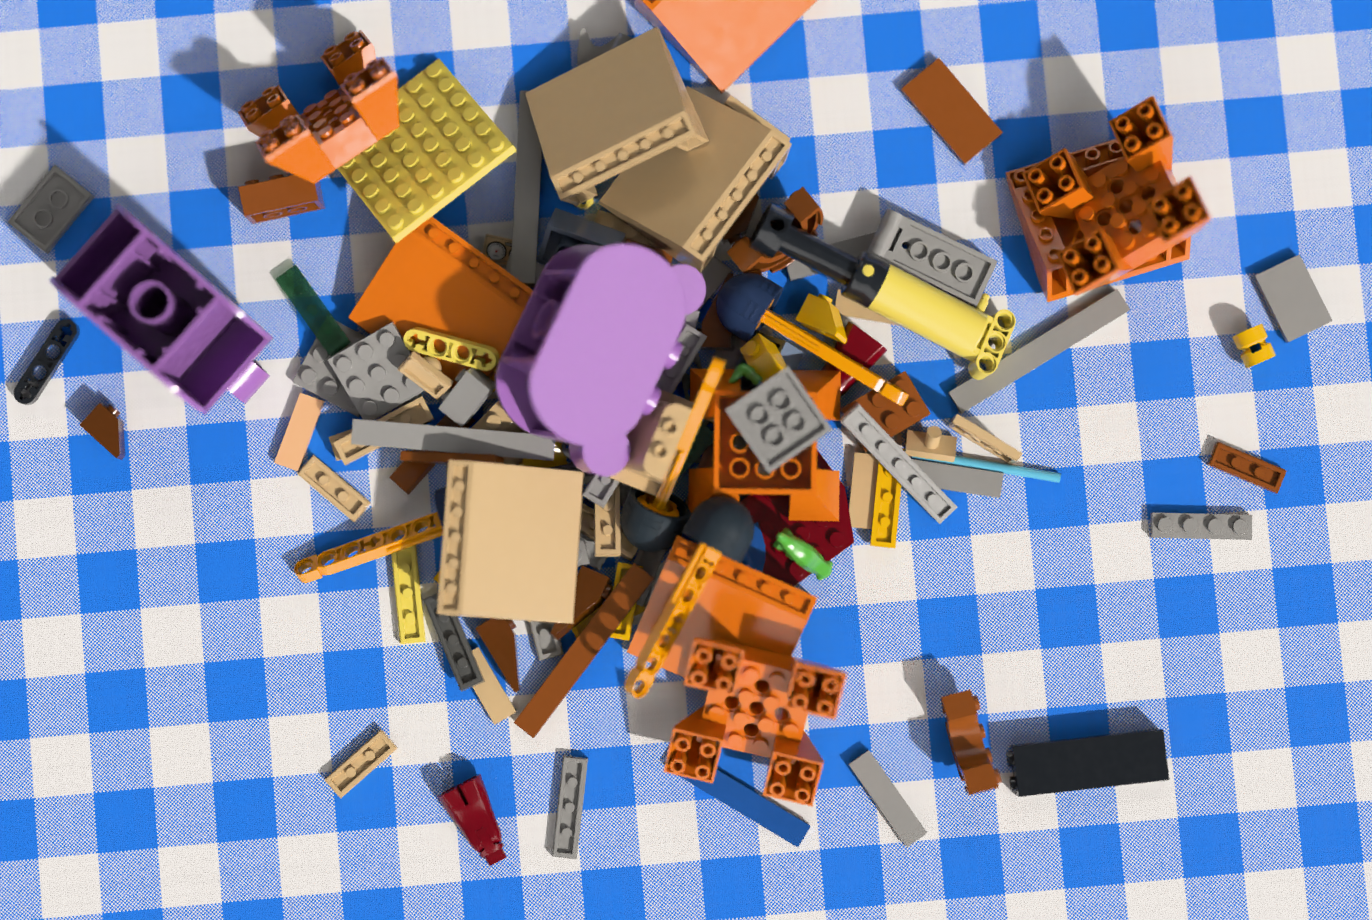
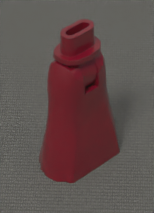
(861, 349)
(472, 812)

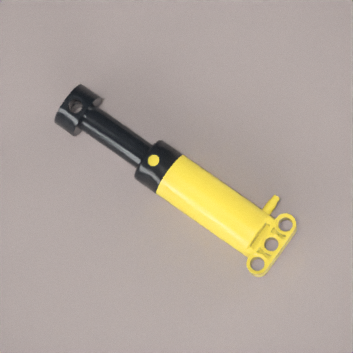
(892, 293)

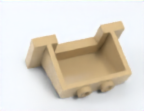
(654, 443)

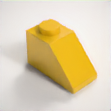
(822, 317)
(763, 357)

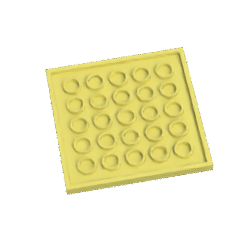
(431, 157)

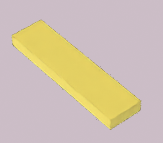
(408, 596)

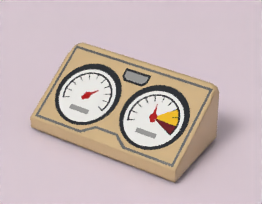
(497, 248)

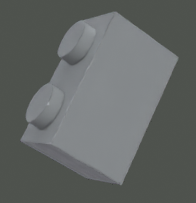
(467, 396)

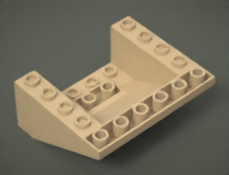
(613, 115)
(695, 196)
(510, 542)

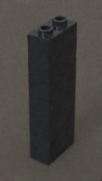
(1088, 762)

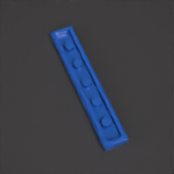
(754, 807)

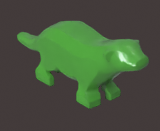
(803, 554)

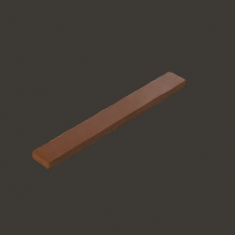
(584, 650)

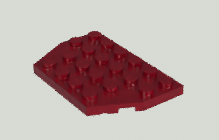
(825, 536)

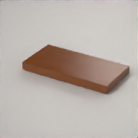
(951, 111)

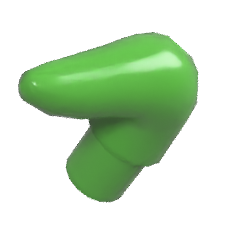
(747, 371)

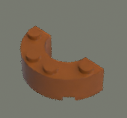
(806, 216)
(966, 742)

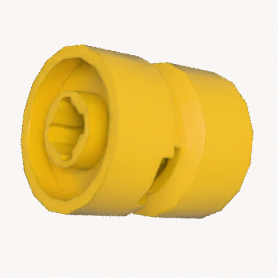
(1250, 337)

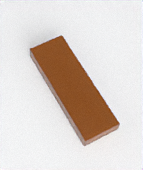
(1246, 467)

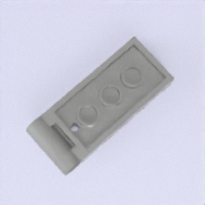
(932, 257)

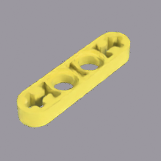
(452, 344)

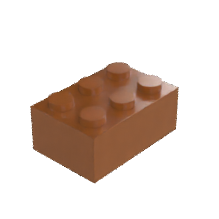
(279, 198)
(888, 414)

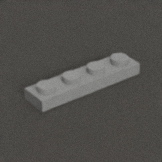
(1201, 526)

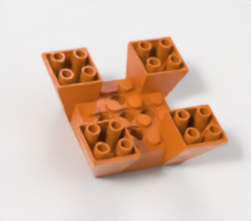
(339, 124)
(1125, 208)
(810, 490)
(776, 732)

